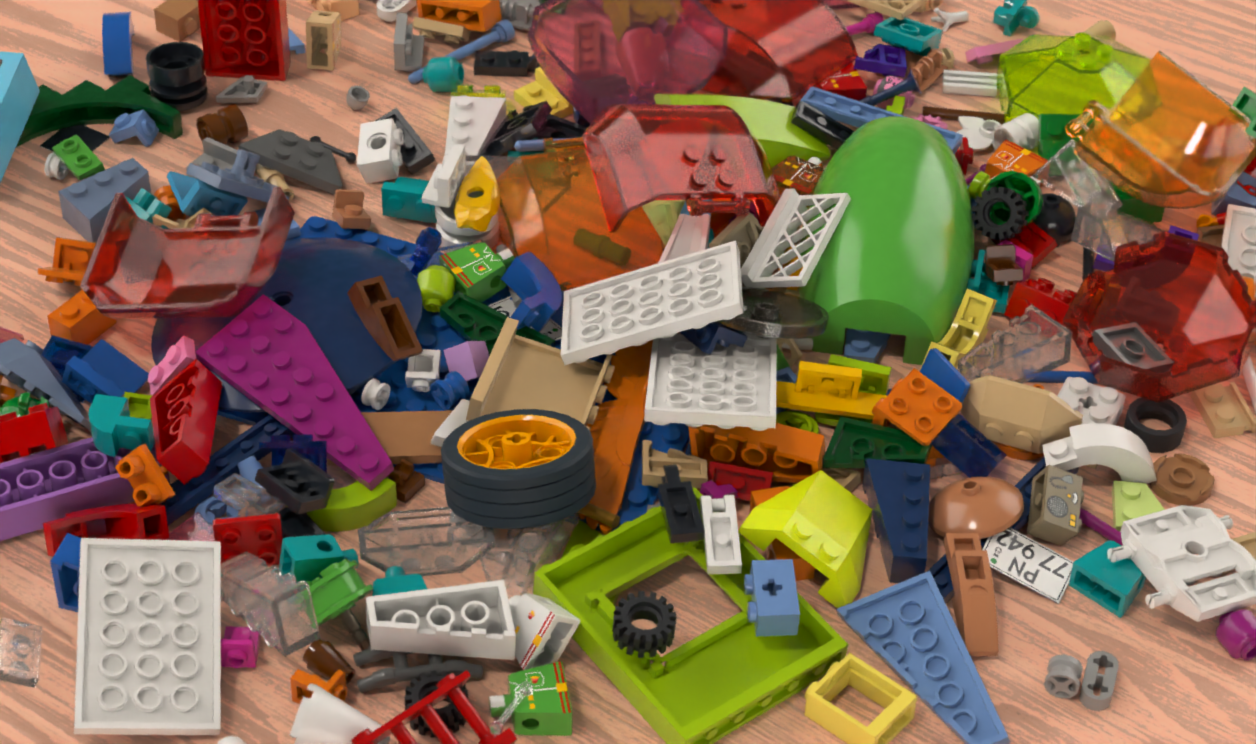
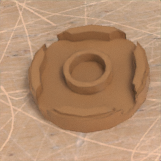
(1182, 480)

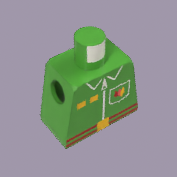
(477, 270)
(545, 710)

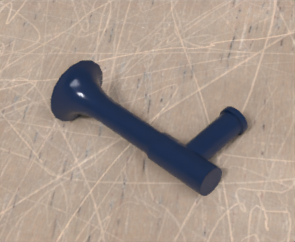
(907, 85)

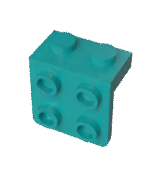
(404, 200)

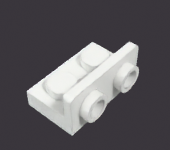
(446, 178)

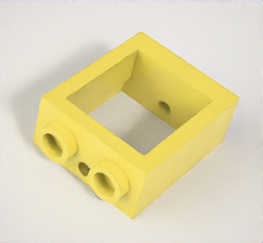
(852, 671)

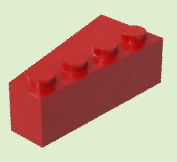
(186, 420)

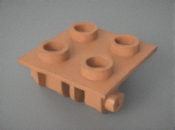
(925, 68)

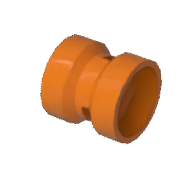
(167, 196)

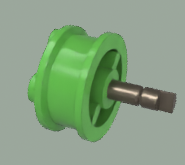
(337, 594)

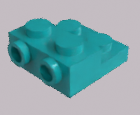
(909, 34)

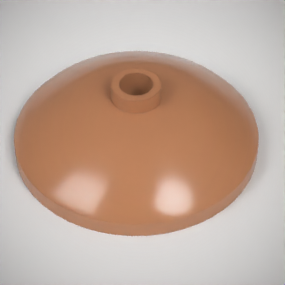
(975, 506)

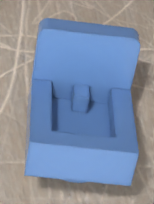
(132, 125)

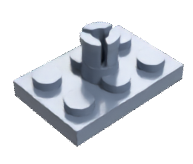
(235, 180)

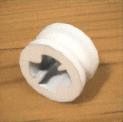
(55, 167)
(375, 394)

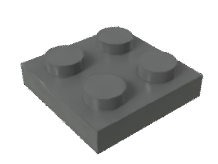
(1132, 346)

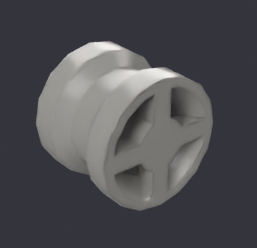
(1063, 676)

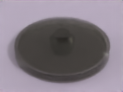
(778, 315)

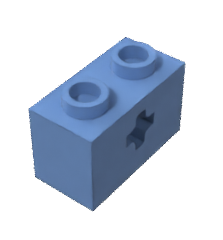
(773, 597)

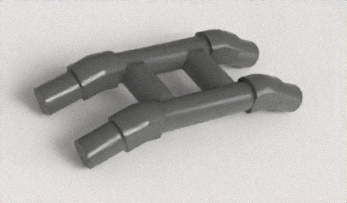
(403, 673)

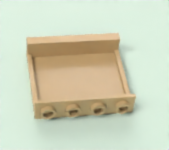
(534, 377)

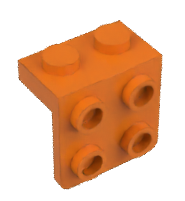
(69, 261)
(917, 408)

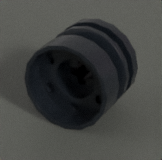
(177, 75)

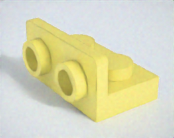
(541, 91)

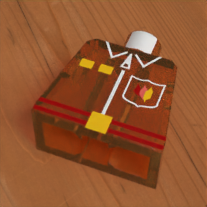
(798, 174)

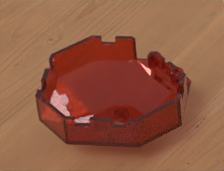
(1182, 299)

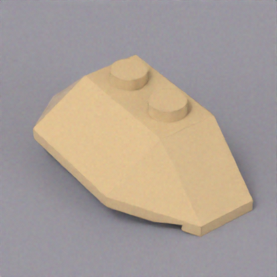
(1018, 413)

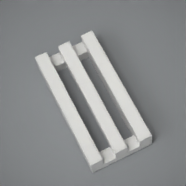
(969, 83)

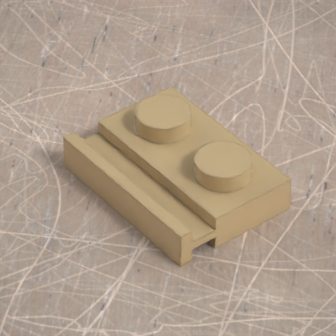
(1224, 410)

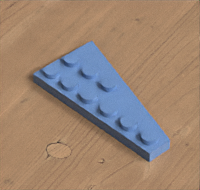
(923, 647)

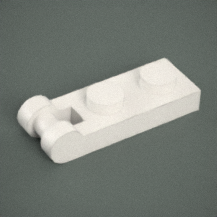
(721, 535)

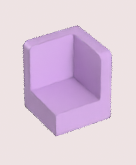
(467, 359)

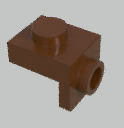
(1001, 264)

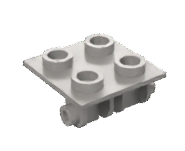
(518, 12)

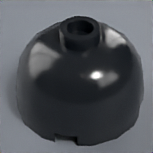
(1056, 218)

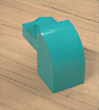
(114, 427)

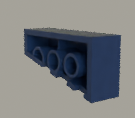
(900, 513)

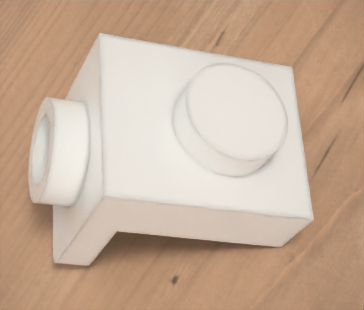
(423, 370)

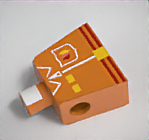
(1013, 158)

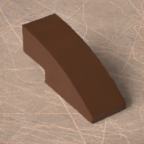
(384, 318)

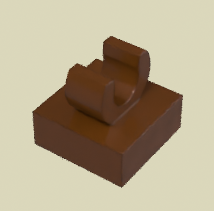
(407, 480)

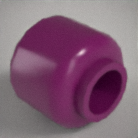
(1238, 633)

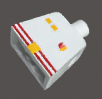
(540, 629)

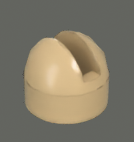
(948, 58)

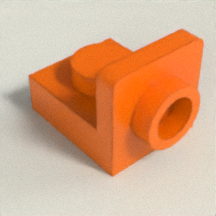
(301, 680)

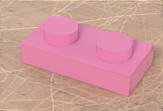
(985, 53)
(176, 360)

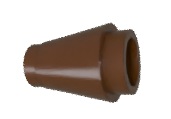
(326, 660)

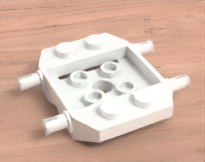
(1162, 551)

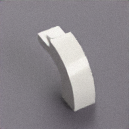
(1104, 446)

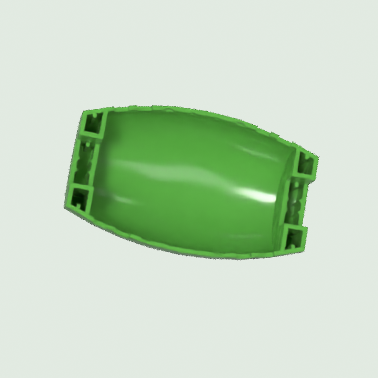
(902, 240)

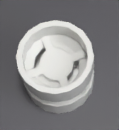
(1021, 131)

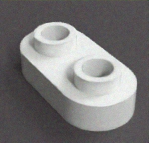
(388, 9)

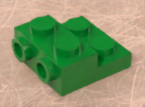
(1053, 134)

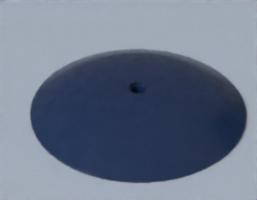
(314, 287)

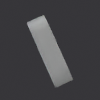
(1094, 679)

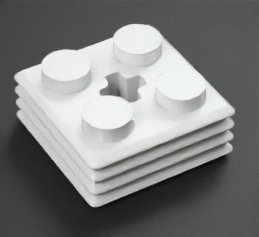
(1094, 402)

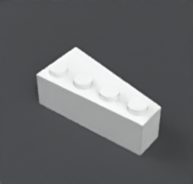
(473, 122)

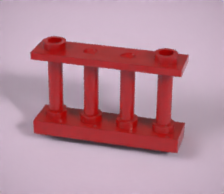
(447, 687)

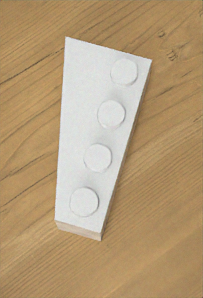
(444, 621)

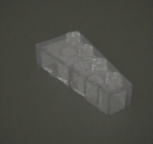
(270, 602)

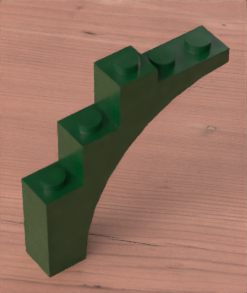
(93, 105)

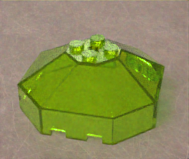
(1065, 73)

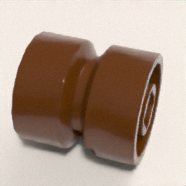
(224, 127)

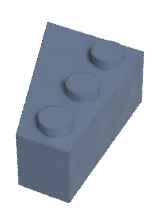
(88, 201)

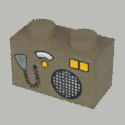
(1055, 505)

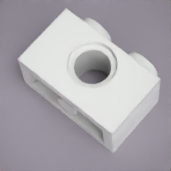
(379, 150)

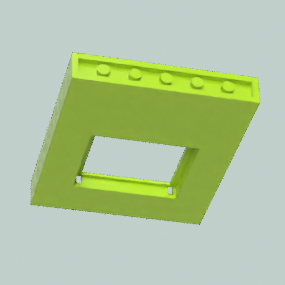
(712, 679)

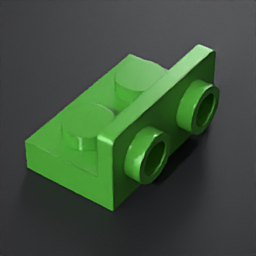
(78, 157)

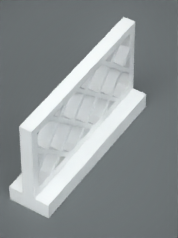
(780, 234)

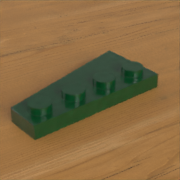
(482, 322)

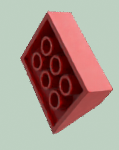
(245, 38)

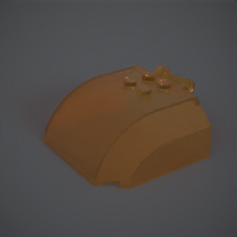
(1166, 139)
(557, 214)

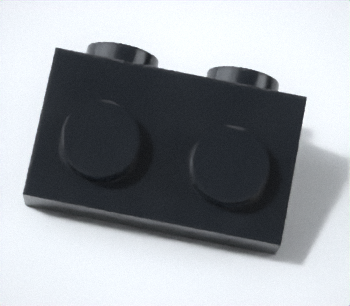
(297, 483)

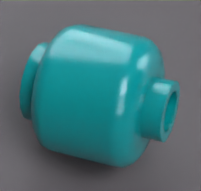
(443, 74)

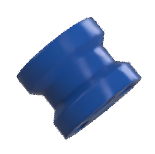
(450, 390)

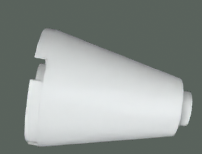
(329, 720)

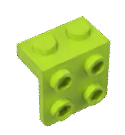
(874, 380)

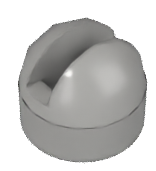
(357, 97)

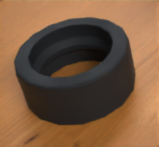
(1167, 411)

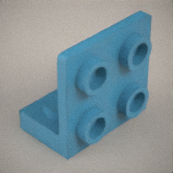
(195, 194)

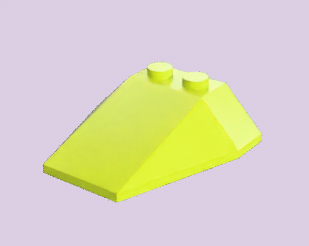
(821, 526)

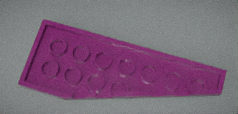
(287, 375)

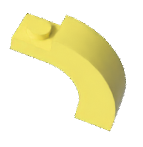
(967, 328)

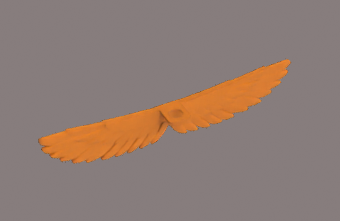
(619, 429)

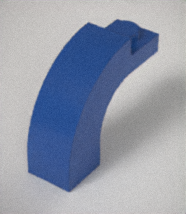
(117, 43)
(537, 290)

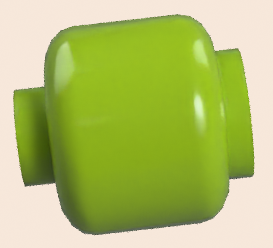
(436, 287)

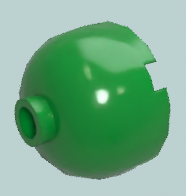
(1021, 184)

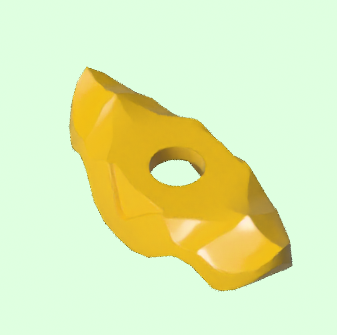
(477, 212)

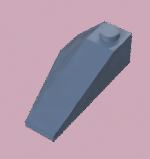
(35, 374)

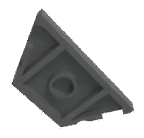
(296, 158)

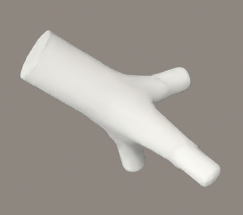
(949, 18)

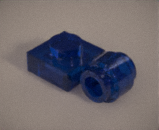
(426, 245)

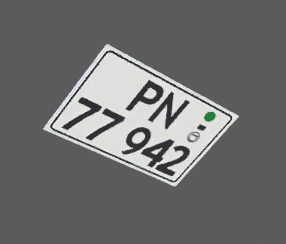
(1029, 563)

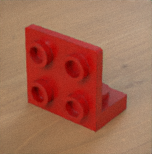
(252, 534)

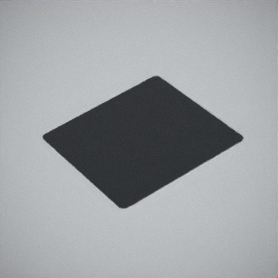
(88, 135)

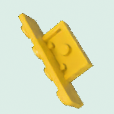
(827, 390)

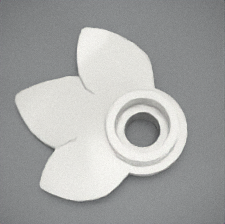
(978, 131)

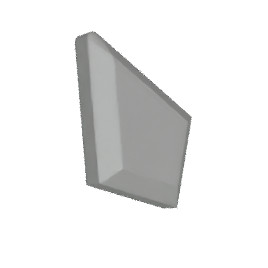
(243, 91)

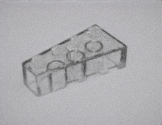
(1020, 351)

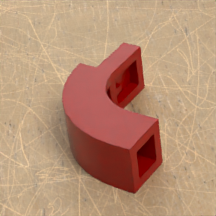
(109, 522)

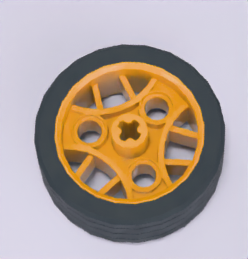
(518, 468)

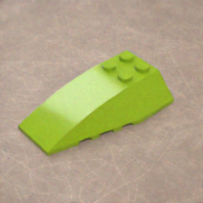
(766, 120)

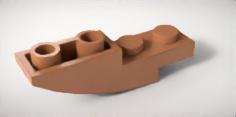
(974, 593)

